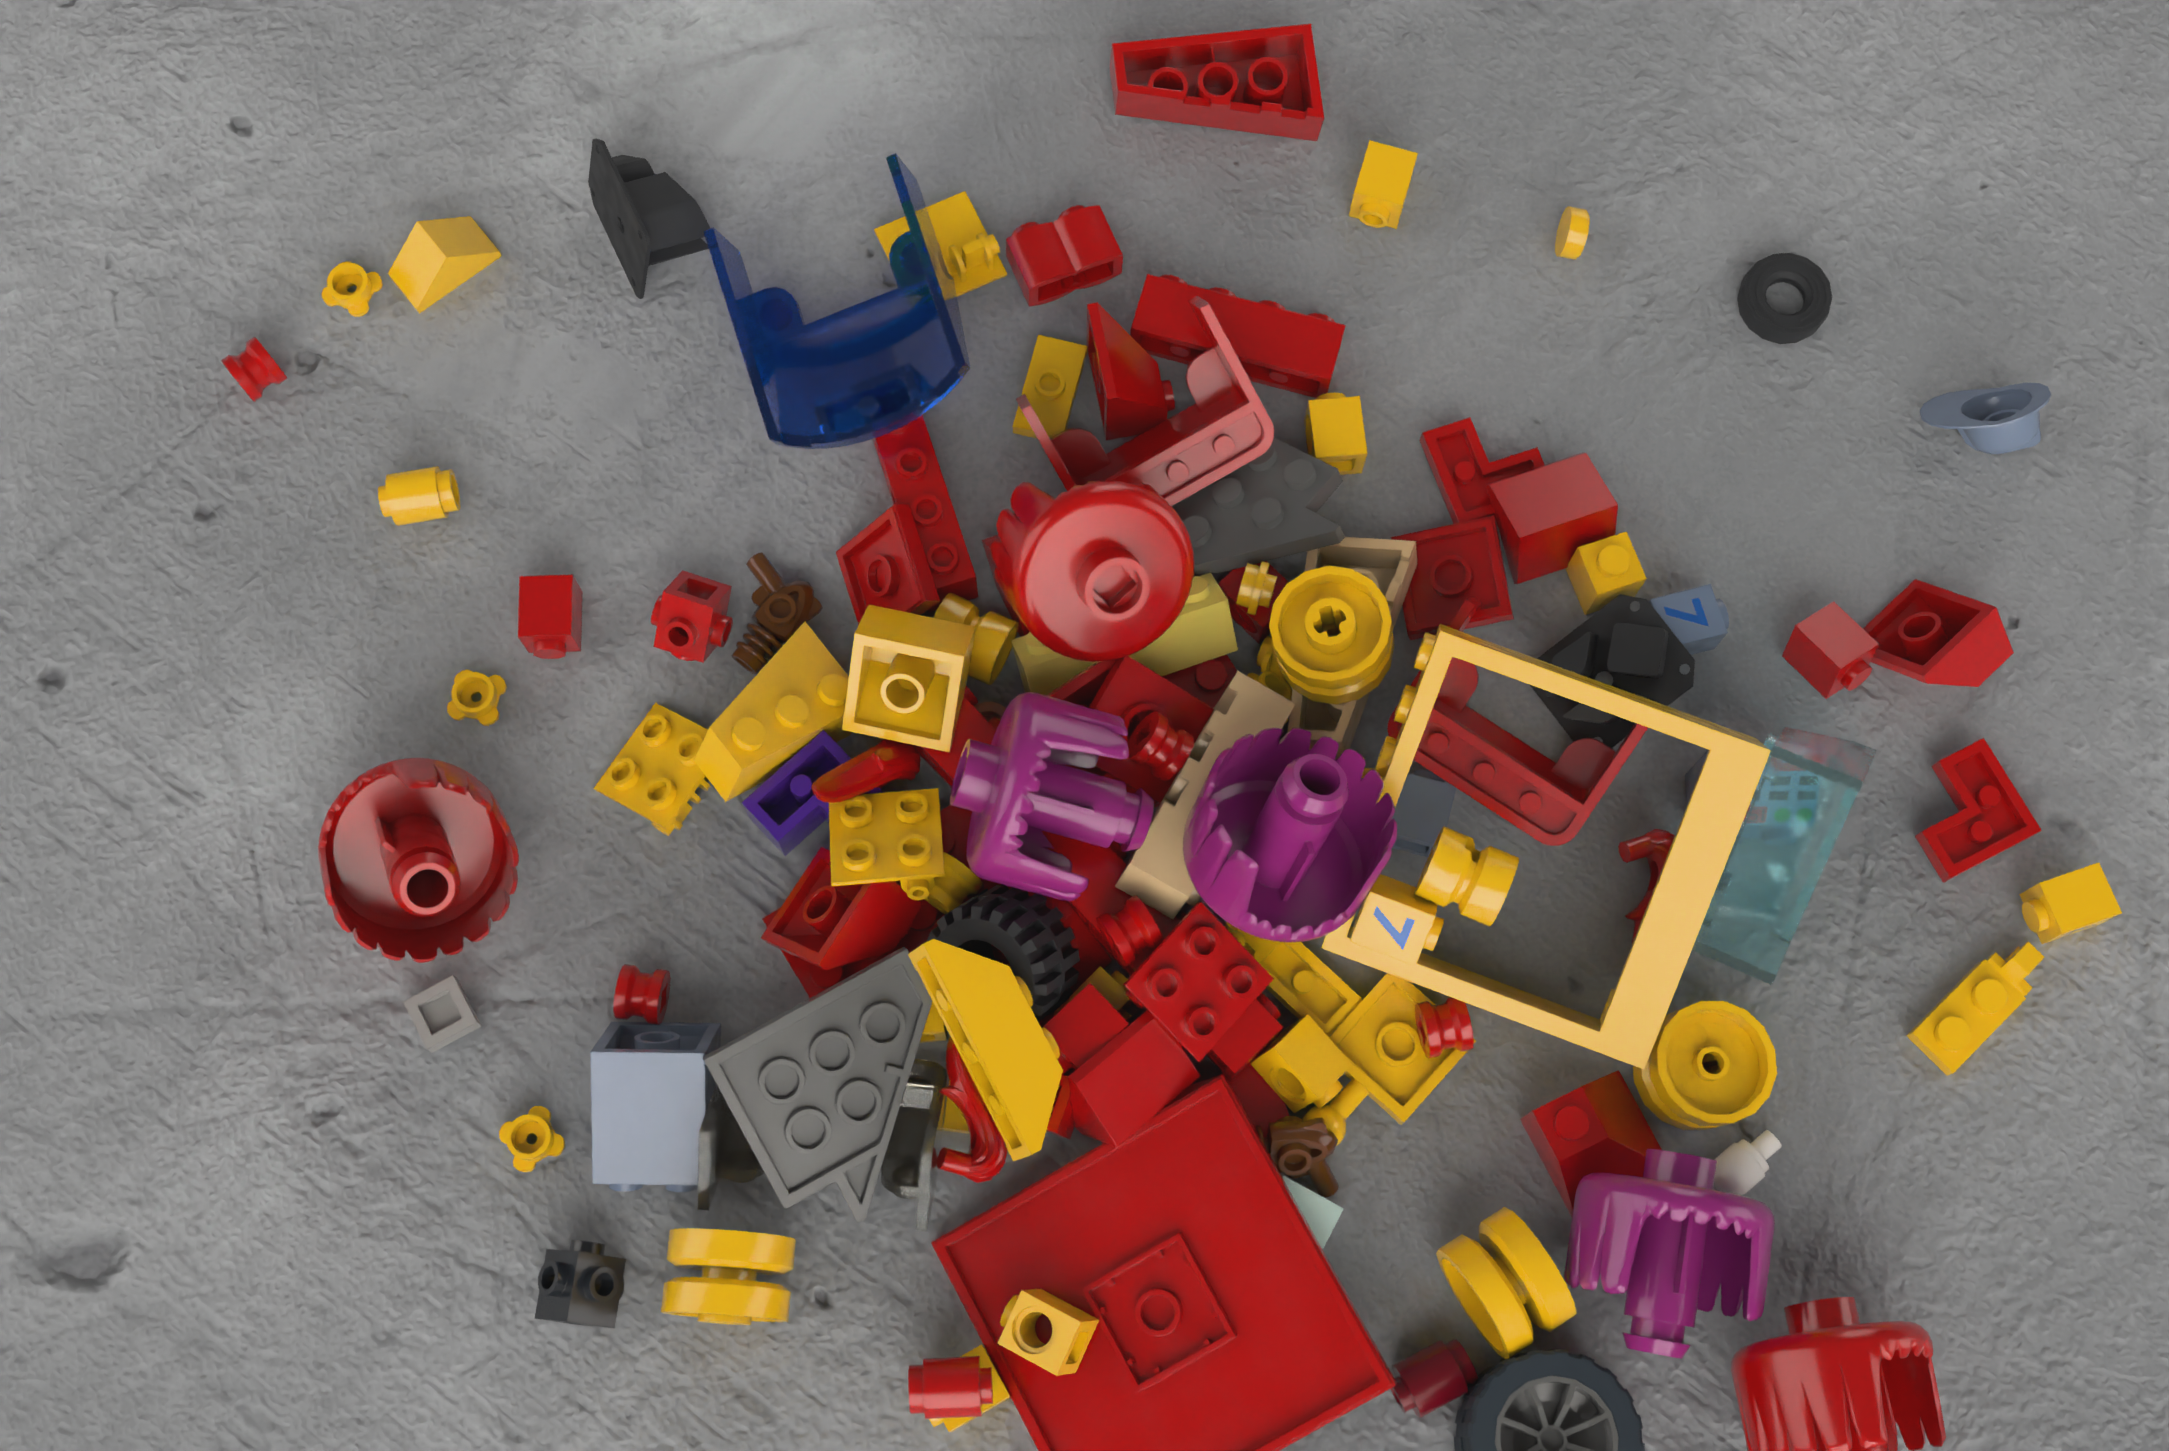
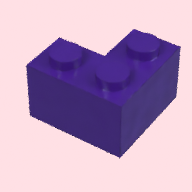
(785, 803)

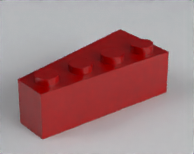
(1223, 80)

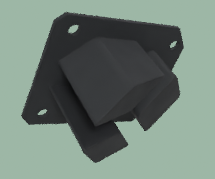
(655, 213)
(1637, 653)

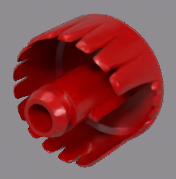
(1094, 567)
(417, 859)
(1838, 1383)

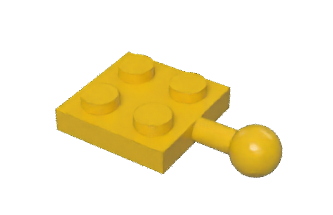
(1385, 1056)

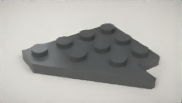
(1261, 511)
(828, 1081)

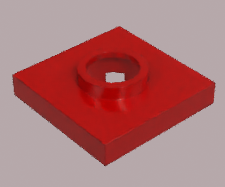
(1134, 689)

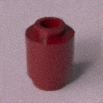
(1433, 1377)

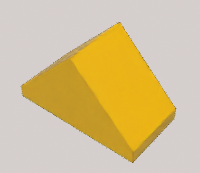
(440, 258)

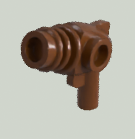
(778, 616)
(1301, 1150)

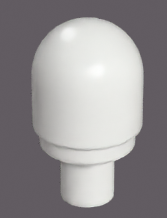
(1744, 1163)

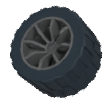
(1548, 1405)

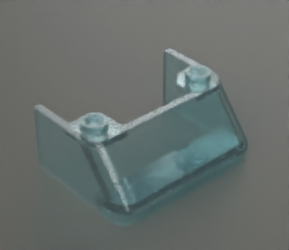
(1782, 849)

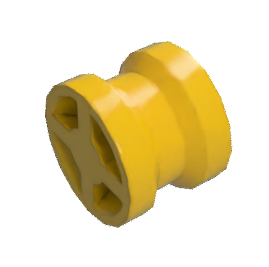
(954, 887)

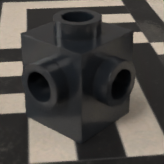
(580, 1286)

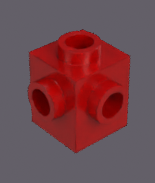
(692, 617)

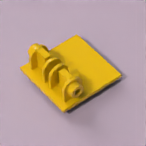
(964, 243)
(658, 769)
(888, 840)

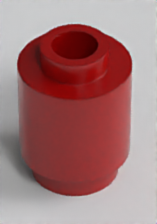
(949, 1387)

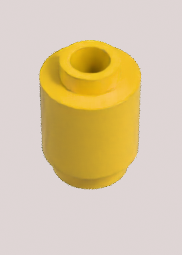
(419, 495)

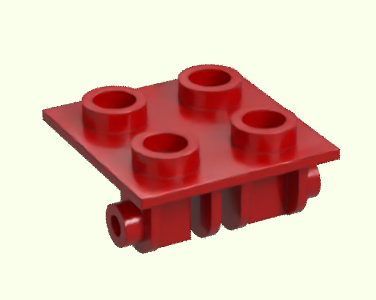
(1198, 981)

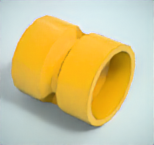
(991, 638)
(1467, 876)

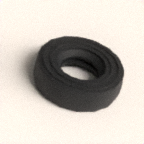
(1792, 270)

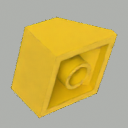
(907, 677)

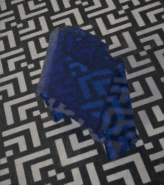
(863, 365)

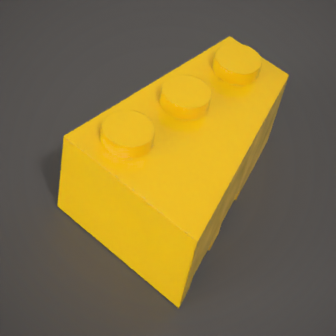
(775, 716)

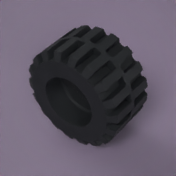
(1025, 934)

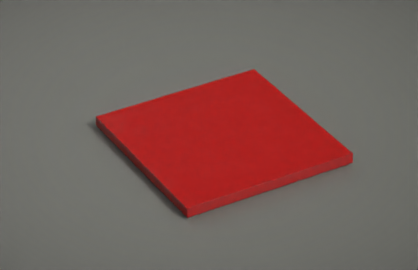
(1203, 1285)

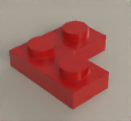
(1464, 469)
(1989, 814)

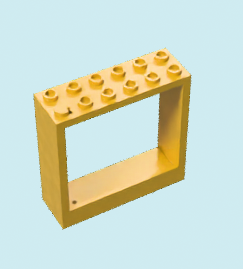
(1682, 890)

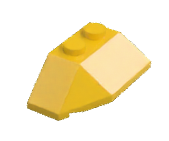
(996, 1038)

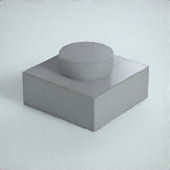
(442, 1014)

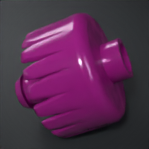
(1025, 789)
(1288, 835)
(1669, 1247)

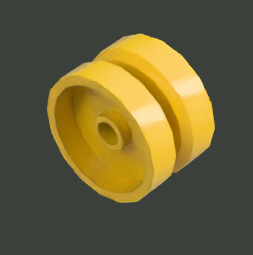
(1326, 604)
(1736, 1063)
(728, 1281)
(1506, 1282)

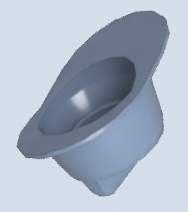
(1991, 418)

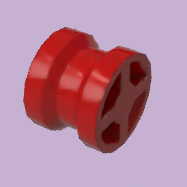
(254, 369)
(1160, 746)
(1129, 930)
(641, 994)
(1444, 1027)

